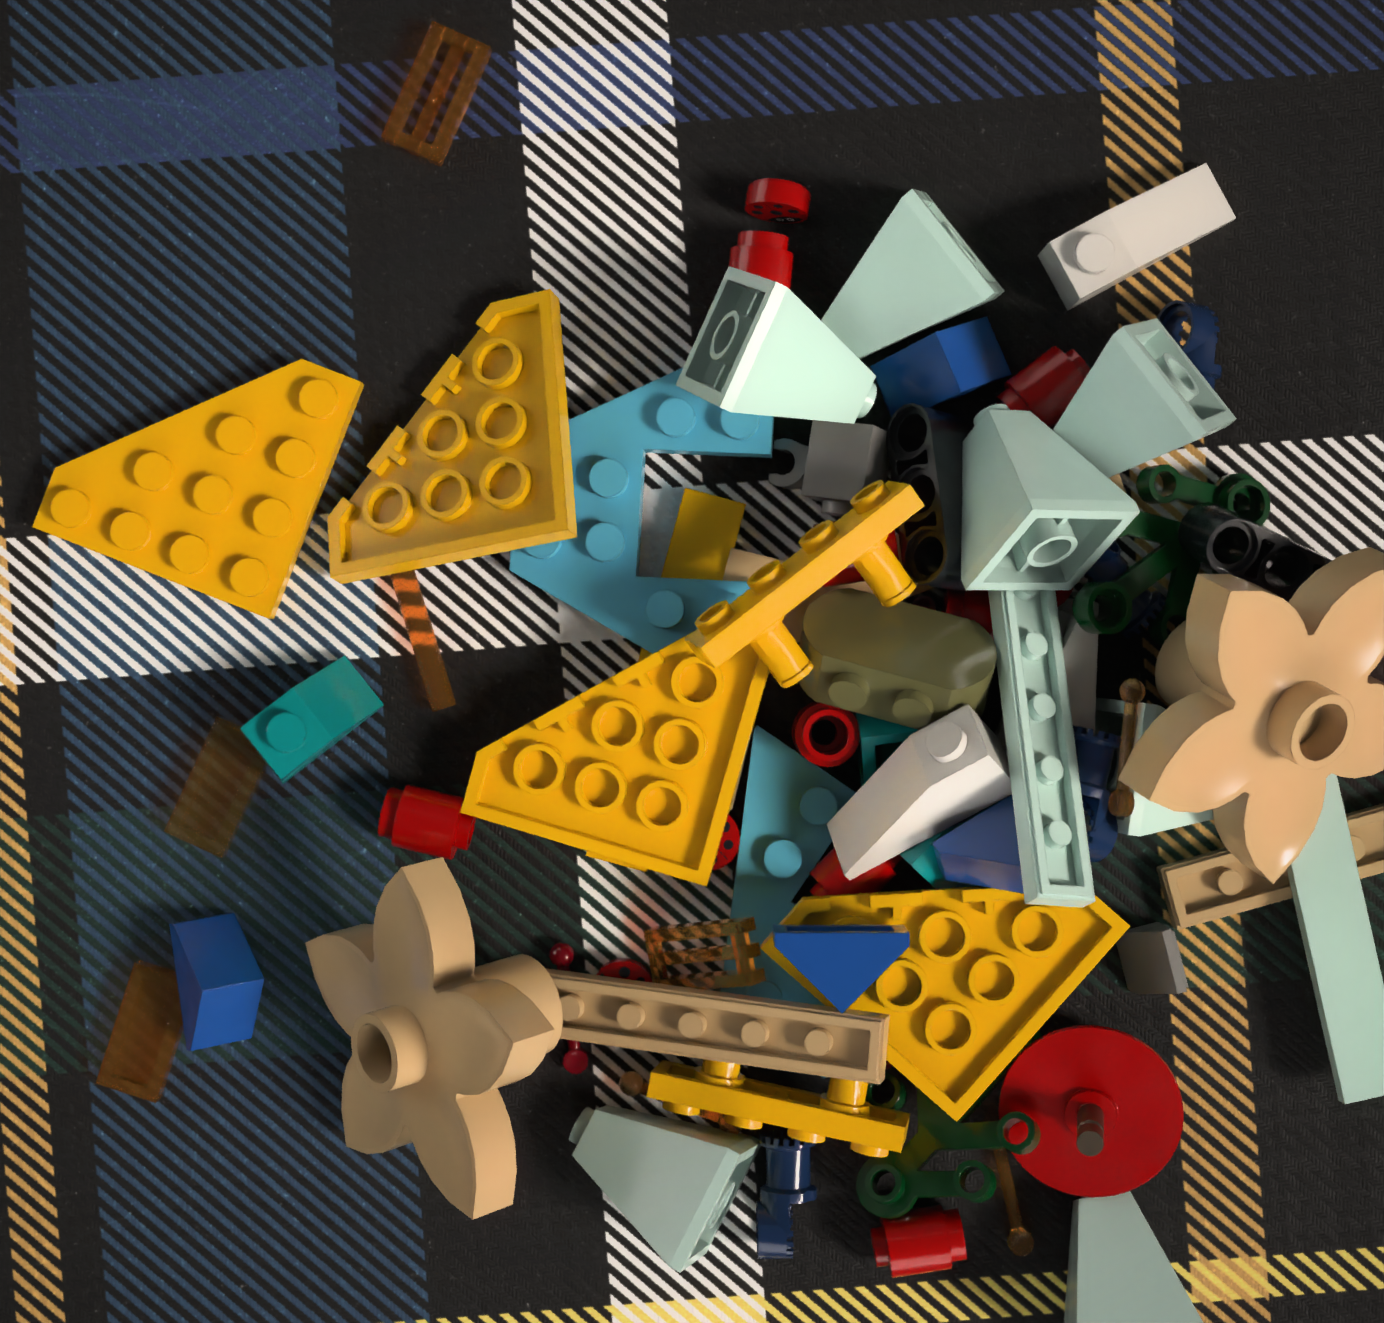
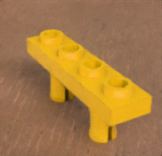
(778, 587)
(807, 1115)

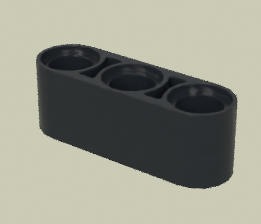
(927, 454)
(1247, 549)

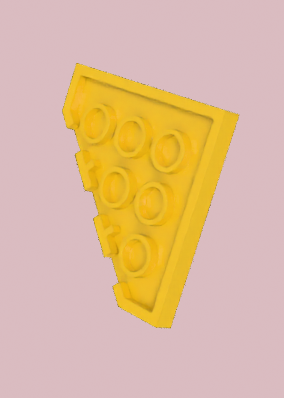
(477, 462)
(215, 489)
(631, 764)
(972, 980)

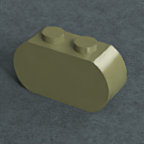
(894, 660)

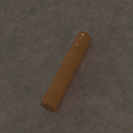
(423, 640)

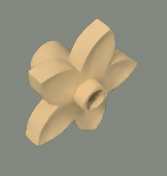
(1267, 706)
(435, 1035)

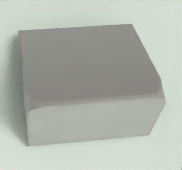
(1152, 960)

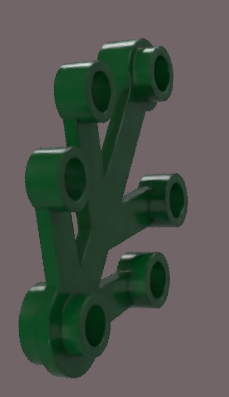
(1117, 596)
(938, 1133)

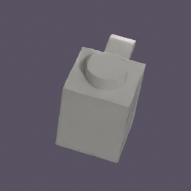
(835, 464)

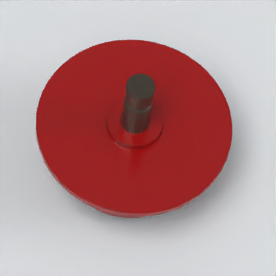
(1101, 1108)

